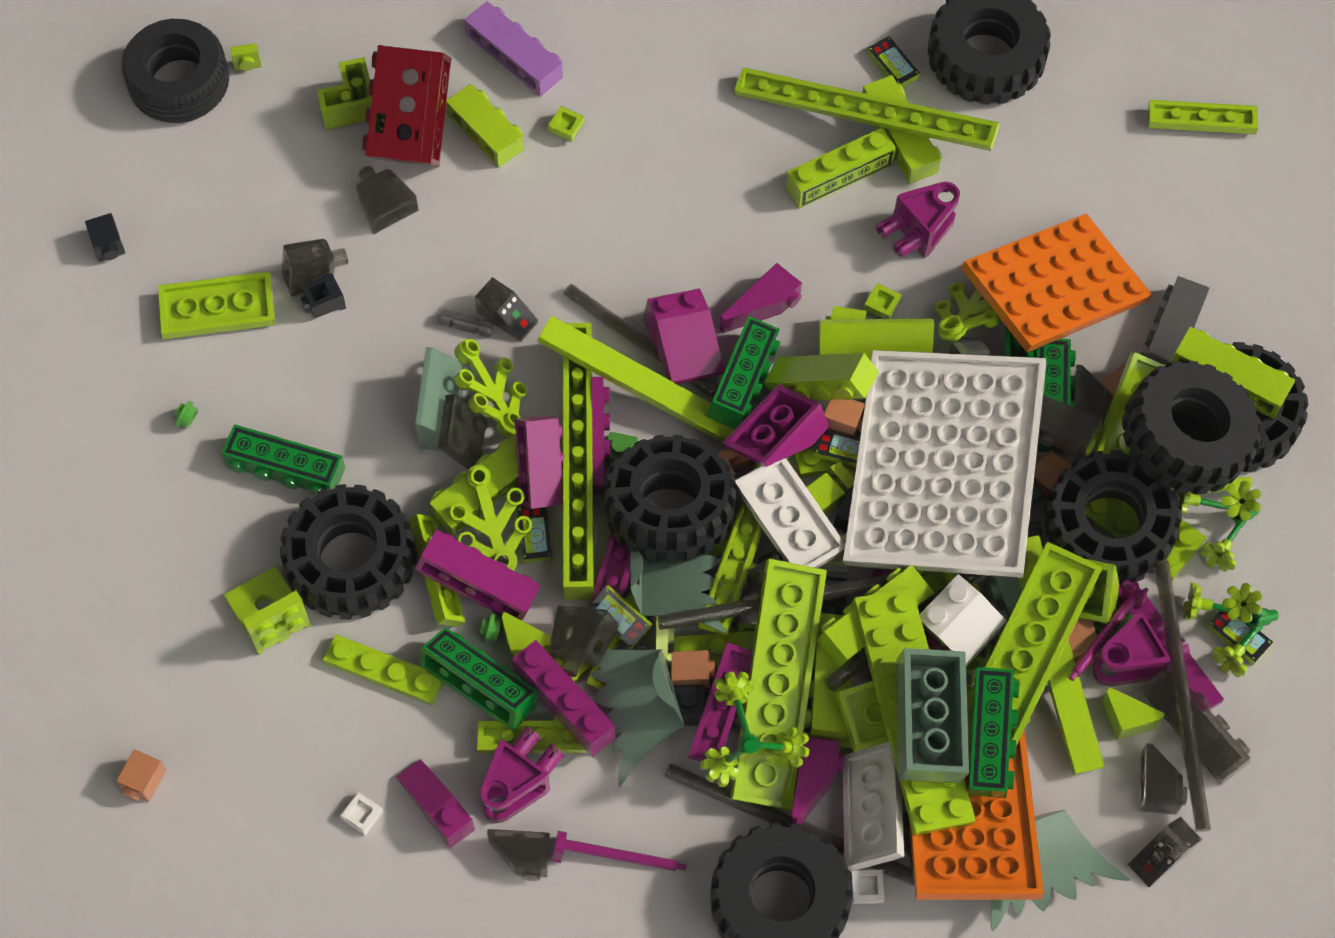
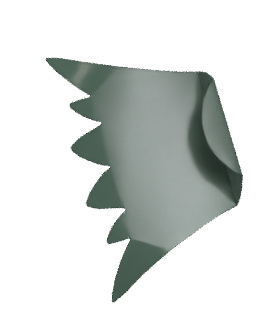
(672, 586)
(641, 702)
(1063, 855)

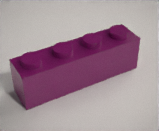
(477, 576)
(564, 698)

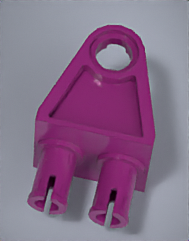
(920, 218)
(1135, 652)
(516, 777)

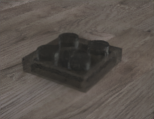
(462, 431)

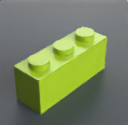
(485, 125)

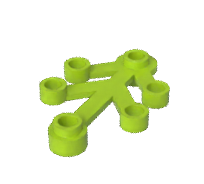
(955, 326)
(468, 353)
(492, 526)

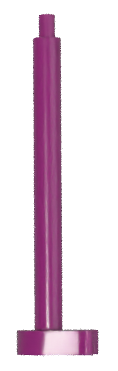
(1132, 598)
(562, 844)

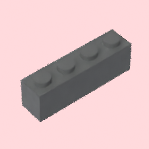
(1173, 321)

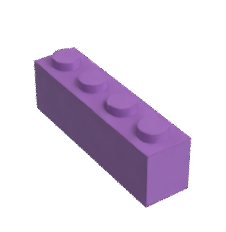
(514, 48)

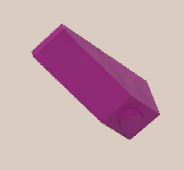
(764, 300)
(815, 776)
(436, 803)

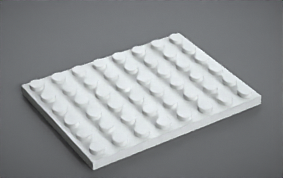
(946, 463)

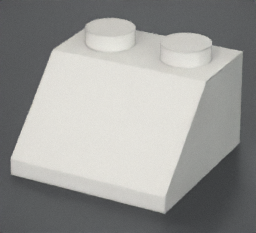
(962, 619)

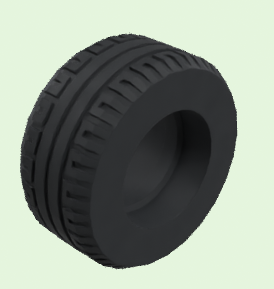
(169, 42)

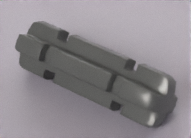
(466, 322)

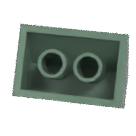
(435, 384)

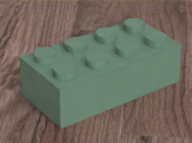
(932, 715)

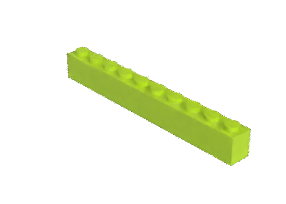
(578, 479)

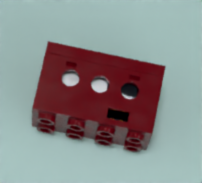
(407, 105)

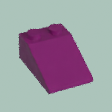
(684, 336)
(778, 427)

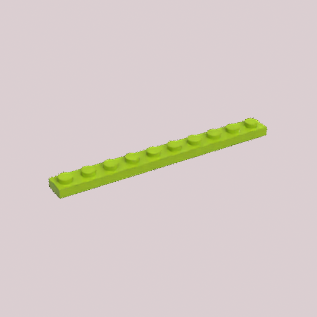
(867, 109)

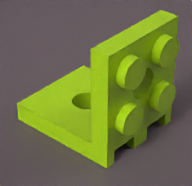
(276, 620)

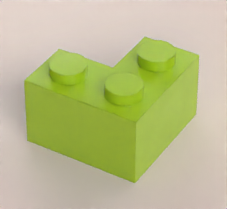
(347, 102)

